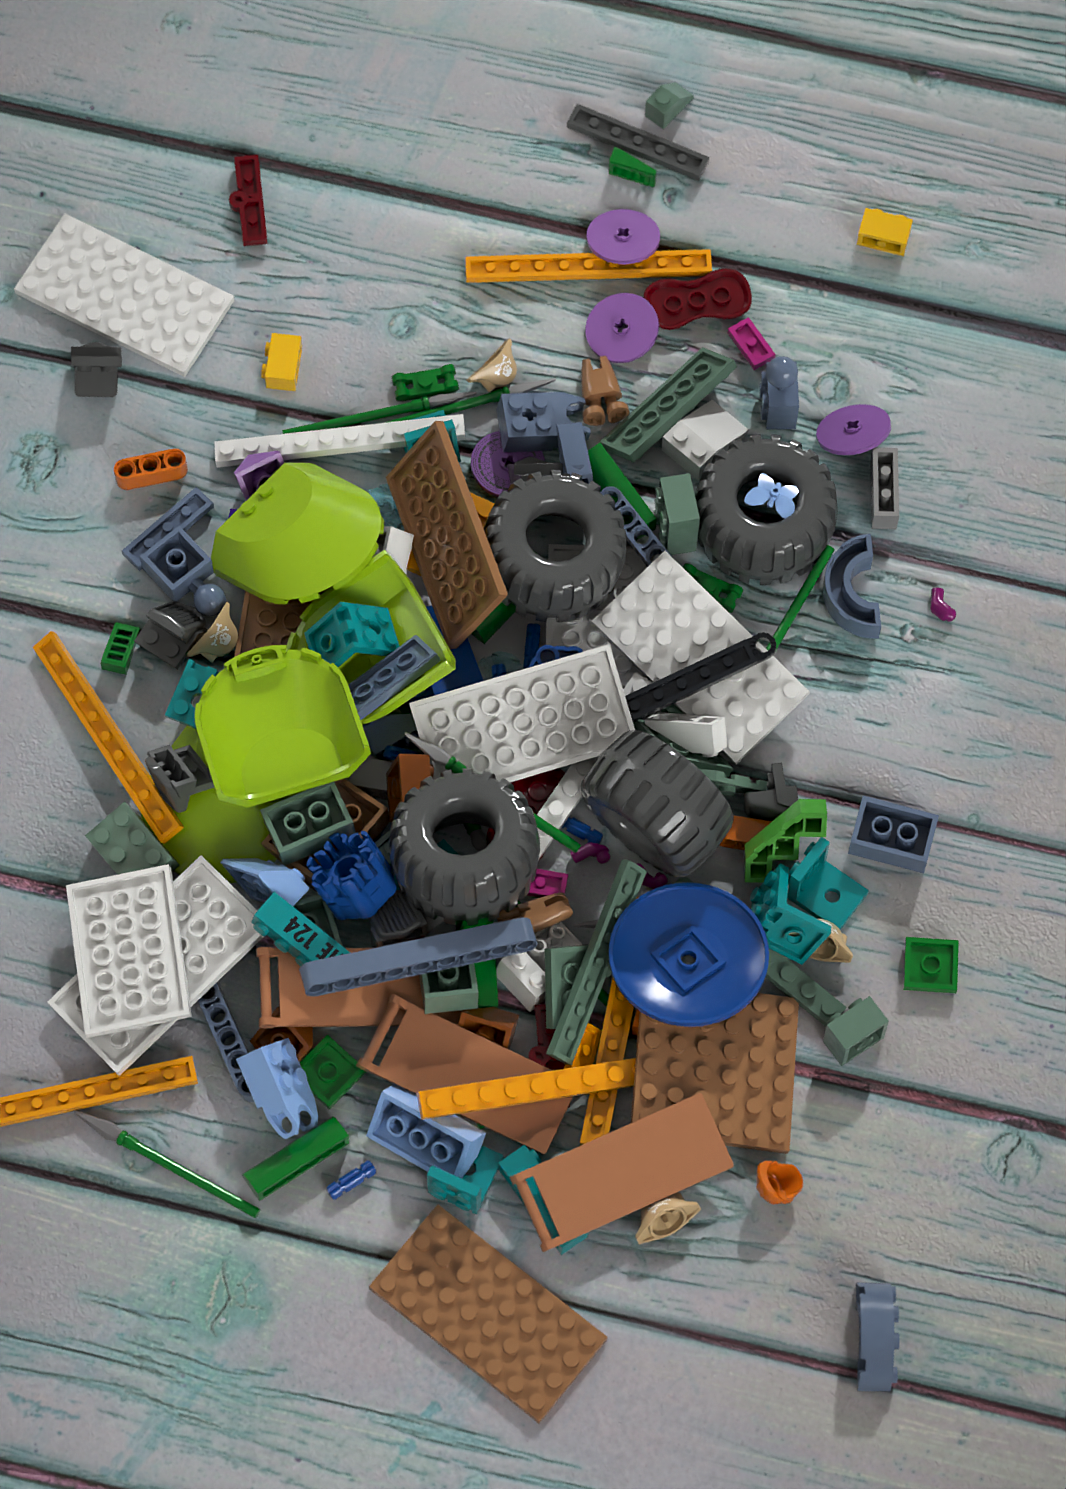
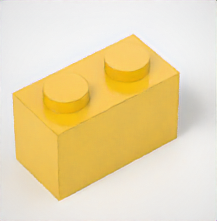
(884, 231)
(283, 362)

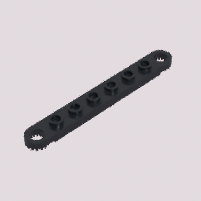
(698, 676)

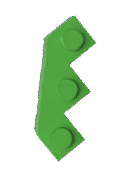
(782, 837)

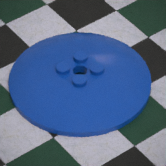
(688, 922)

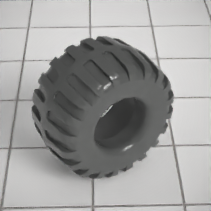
(758, 548)
(549, 586)
(657, 803)
(470, 884)

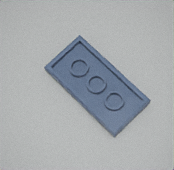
(392, 675)

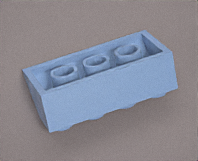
(439, 1141)

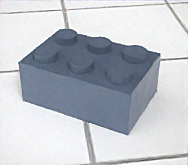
(893, 834)

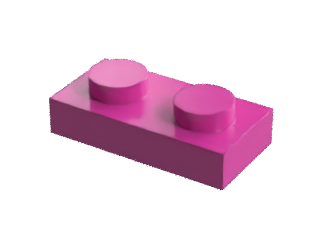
(751, 343)
(548, 883)

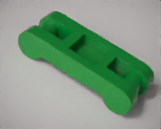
(425, 383)
(715, 586)

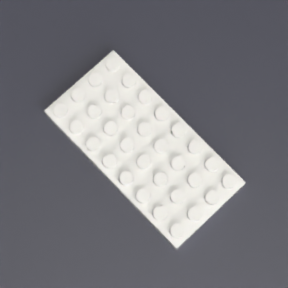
(124, 295)
(672, 622)
(529, 717)
(214, 937)

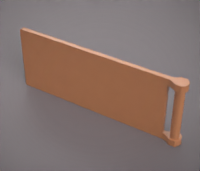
(340, 1009)
(440, 1054)
(625, 1170)

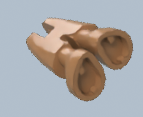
(599, 384)
(541, 911)

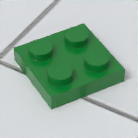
(931, 965)
(330, 1071)

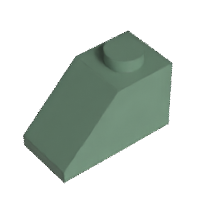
(667, 103)

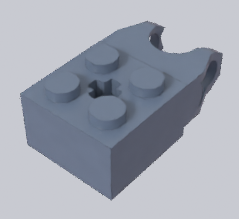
(530, 419)

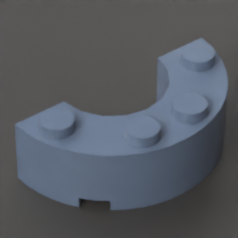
(840, 599)
(876, 1336)

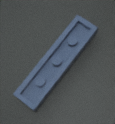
(183, 514)

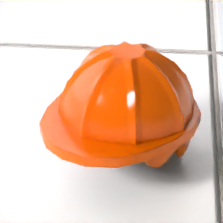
(778, 1182)

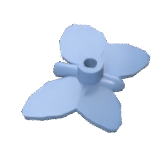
(775, 493)

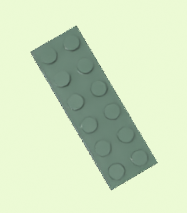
(668, 404)

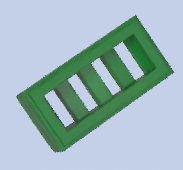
(628, 167)
(114, 665)

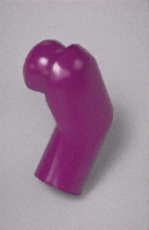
(939, 607)
(592, 850)
(653, 882)

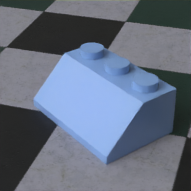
(263, 878)

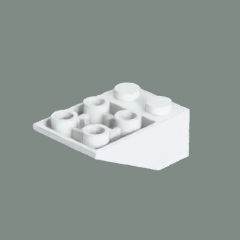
(525, 972)

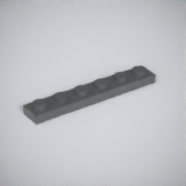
(638, 142)

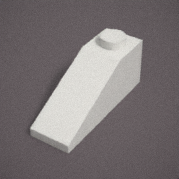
(692, 732)

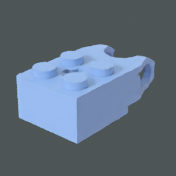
(279, 1086)

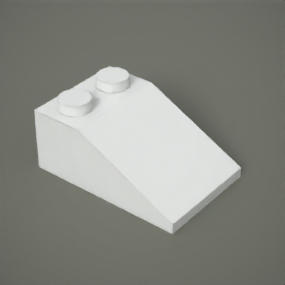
(700, 436)

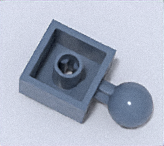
(780, 393)
(187, 575)

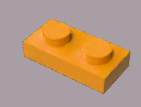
(587, 1049)

